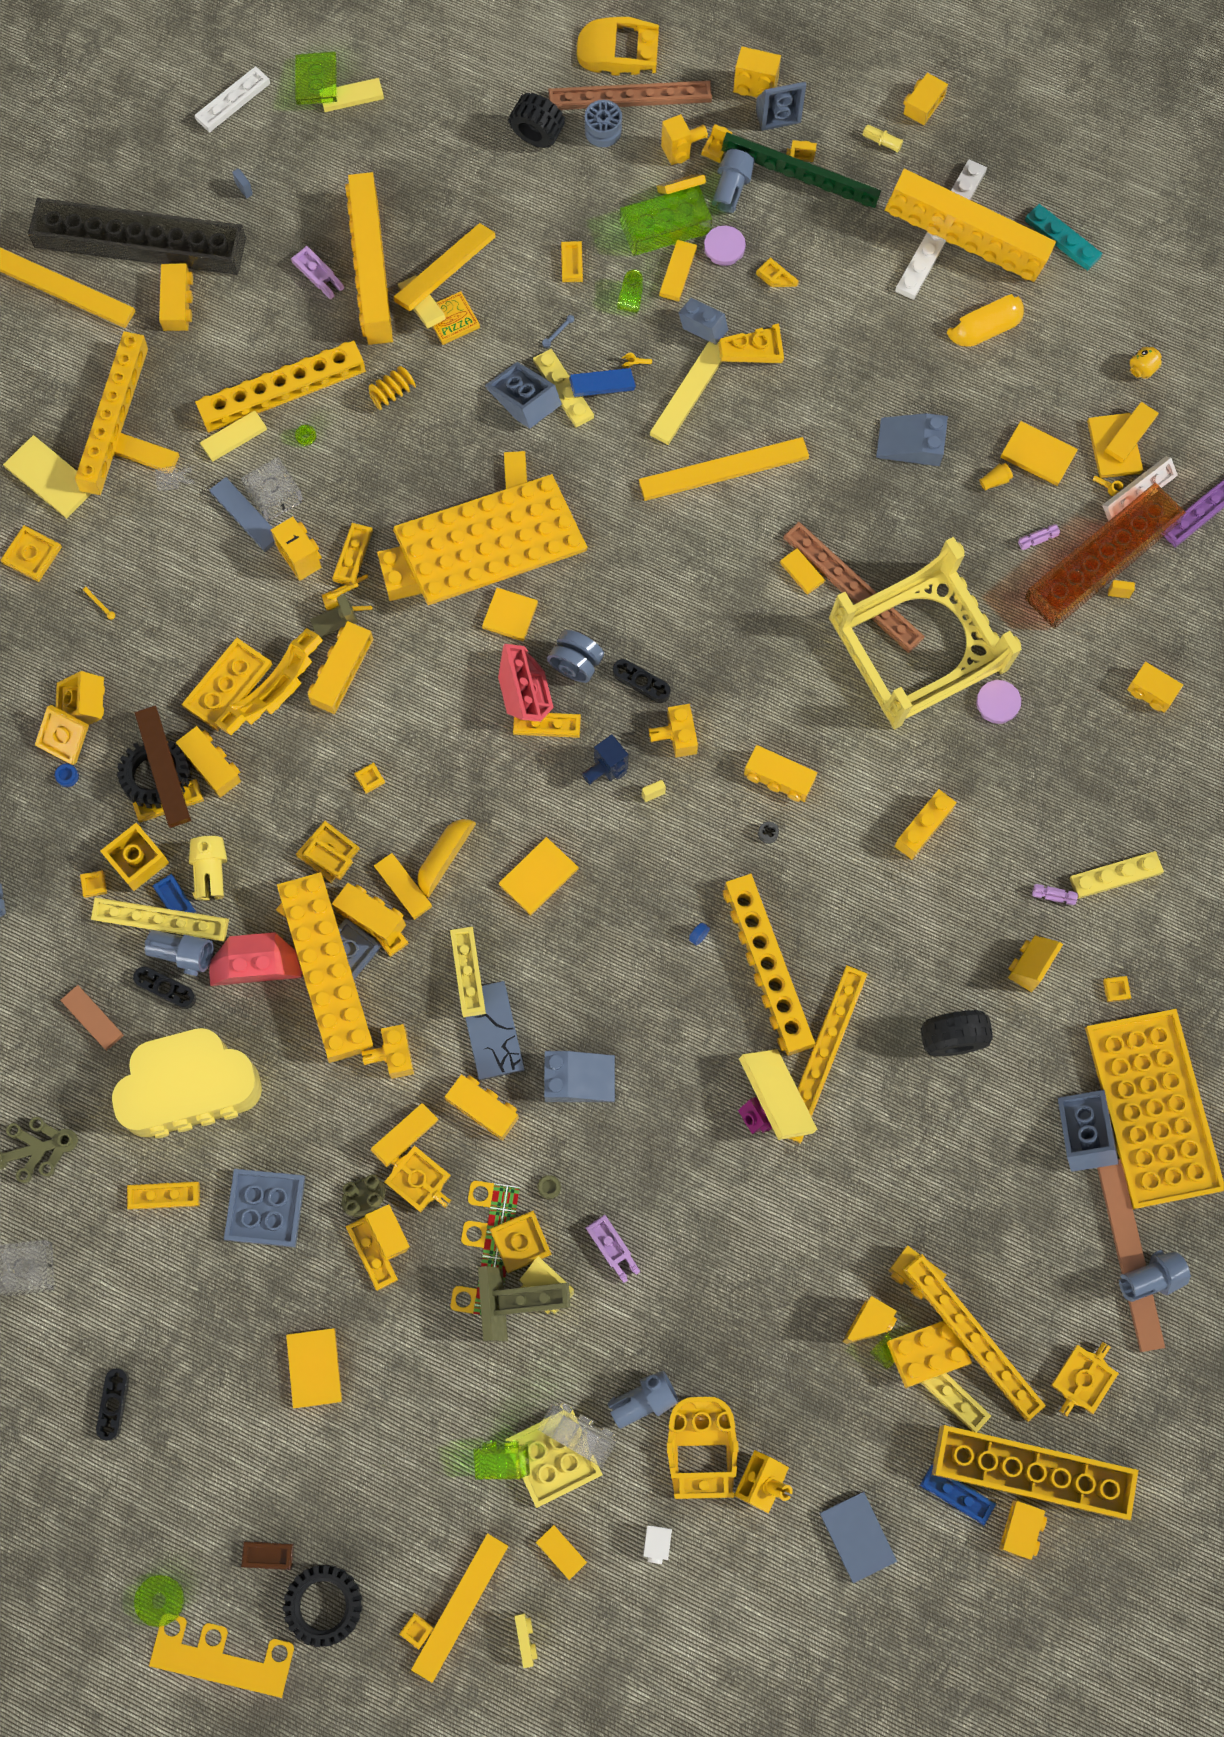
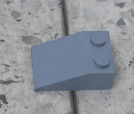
(780, 106)
(524, 394)
(913, 438)
(579, 1077)
(1087, 1131)

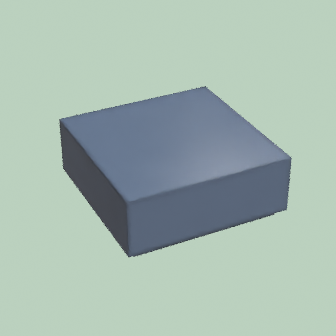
(242, 183)

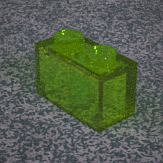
(501, 1461)

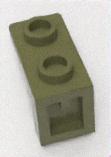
(334, 619)

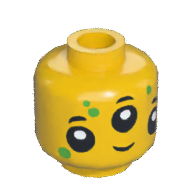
(1145, 362)

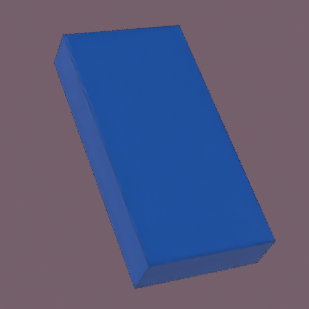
(172, 895)

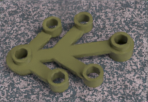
(38, 1148)

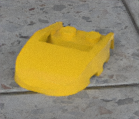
(598, 42)
(702, 1423)

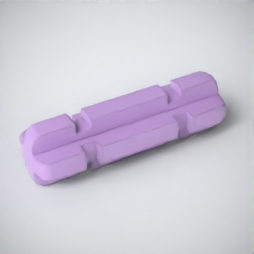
(1038, 536)
(1054, 894)

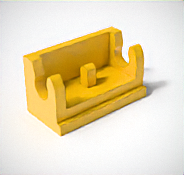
(387, 1232)

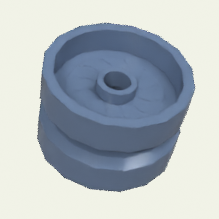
(575, 656)

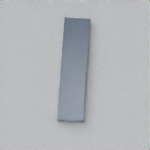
(243, 513)

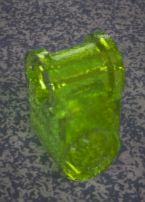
(630, 294)

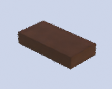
(267, 1555)

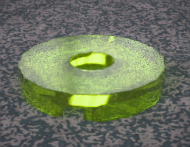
(173, 1605)

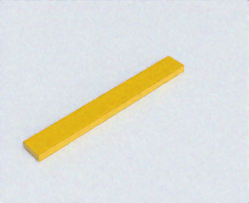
(65, 289)
(723, 469)
(830, 1038)
(974, 1337)

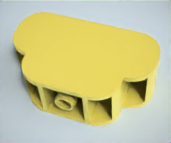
(184, 1084)

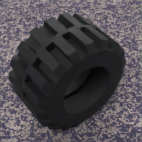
(536, 120)

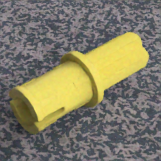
(882, 138)

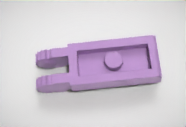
(316, 271)
(611, 1246)

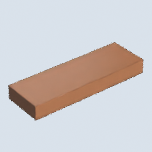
(92, 1017)

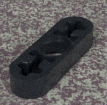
(658, 683)
(167, 997)
(116, 1424)

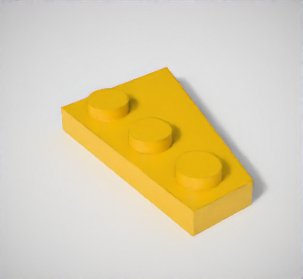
(758, 346)

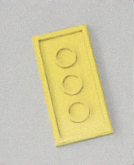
(47, 476)
(778, 1094)

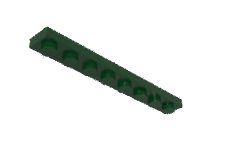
(804, 171)

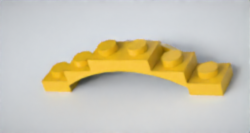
(275, 688)

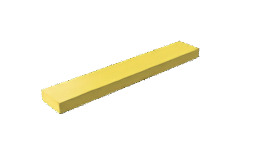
(687, 394)
(160, 919)

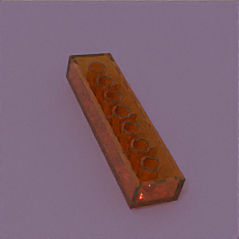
(1104, 555)

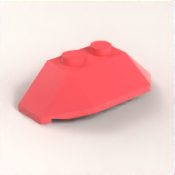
(523, 684)
(254, 960)

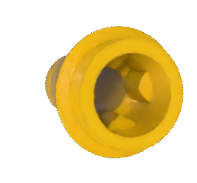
(997, 476)

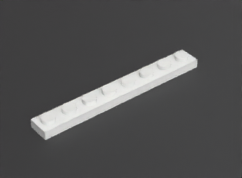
(932, 244)

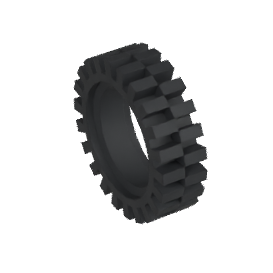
(127, 774)
(293, 1598)

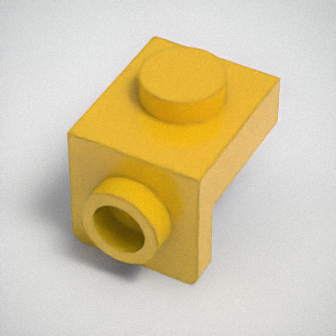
(714, 143)
(802, 150)

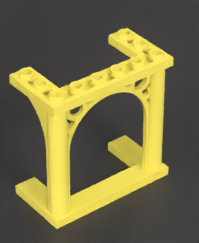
(942, 570)

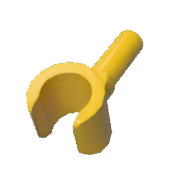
(633, 360)
(1110, 486)

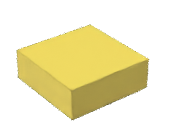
(653, 790)

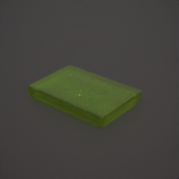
(315, 78)

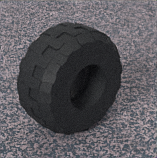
(956, 1033)

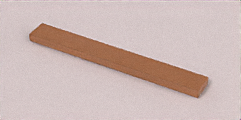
(632, 94)
(848, 581)
(1130, 1253)

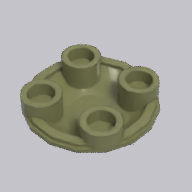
(363, 1196)

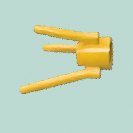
(330, 598)

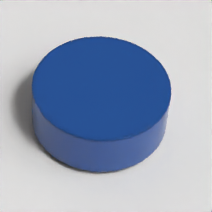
(66, 775)
(699, 933)

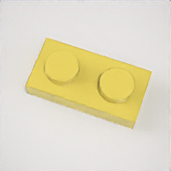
(528, 1650)

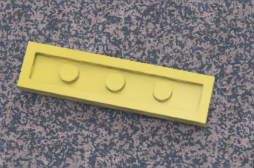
(554, 372)
(1116, 874)
(467, 972)

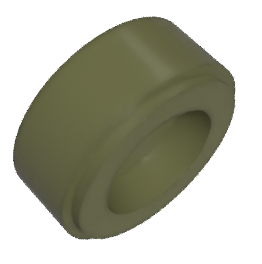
(549, 1187)

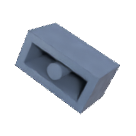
(703, 321)

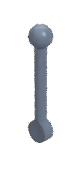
(547, 342)

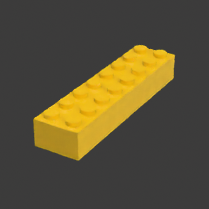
(969, 225)
(368, 259)
(325, 967)
(1035, 1472)

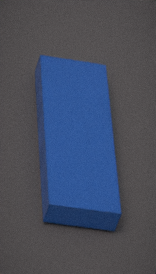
(602, 382)
(959, 1496)

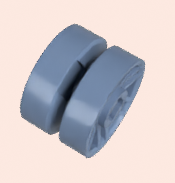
(603, 123)

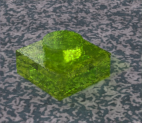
(882, 1352)

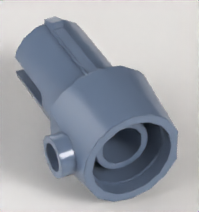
(735, 173)
(187, 951)
(1163, 1274)
(653, 1395)

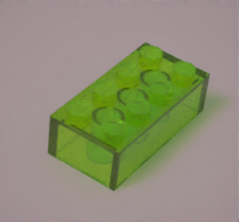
(665, 220)

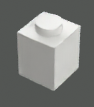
(657, 1544)

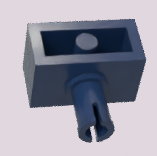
(609, 759)

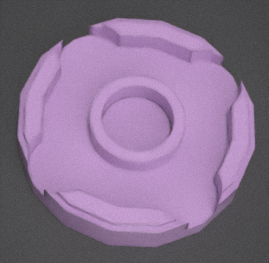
(724, 245)
(998, 701)

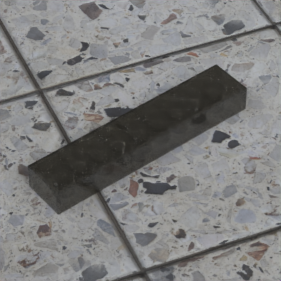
(137, 236)

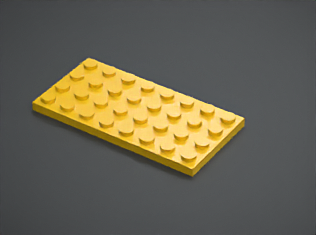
(489, 539)
(1155, 1109)

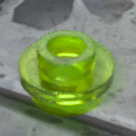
(303, 430)

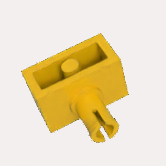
(678, 138)
(679, 731)
(394, 1052)
(763, 1482)

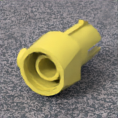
(207, 857)

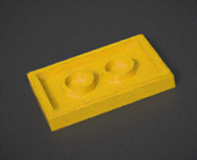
(1102, 432)
(1039, 453)
(538, 876)
(314, 1368)

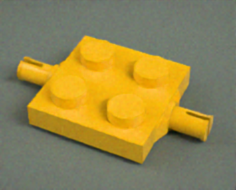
(418, 1179)
(1084, 1379)

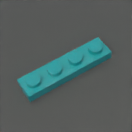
(1066, 238)

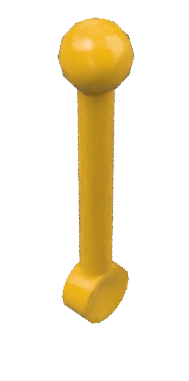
(110, 614)

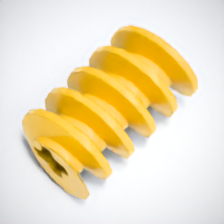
(390, 386)

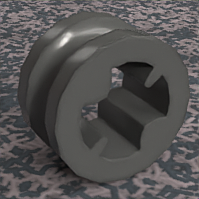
(765, 838)

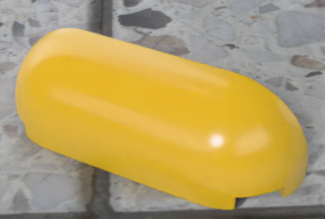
(988, 321)
(443, 854)

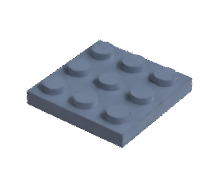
(264, 1208)

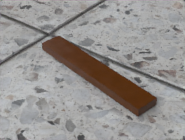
(162, 766)

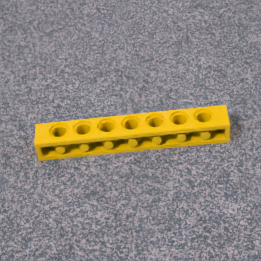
(277, 395)
(111, 413)
(746, 888)

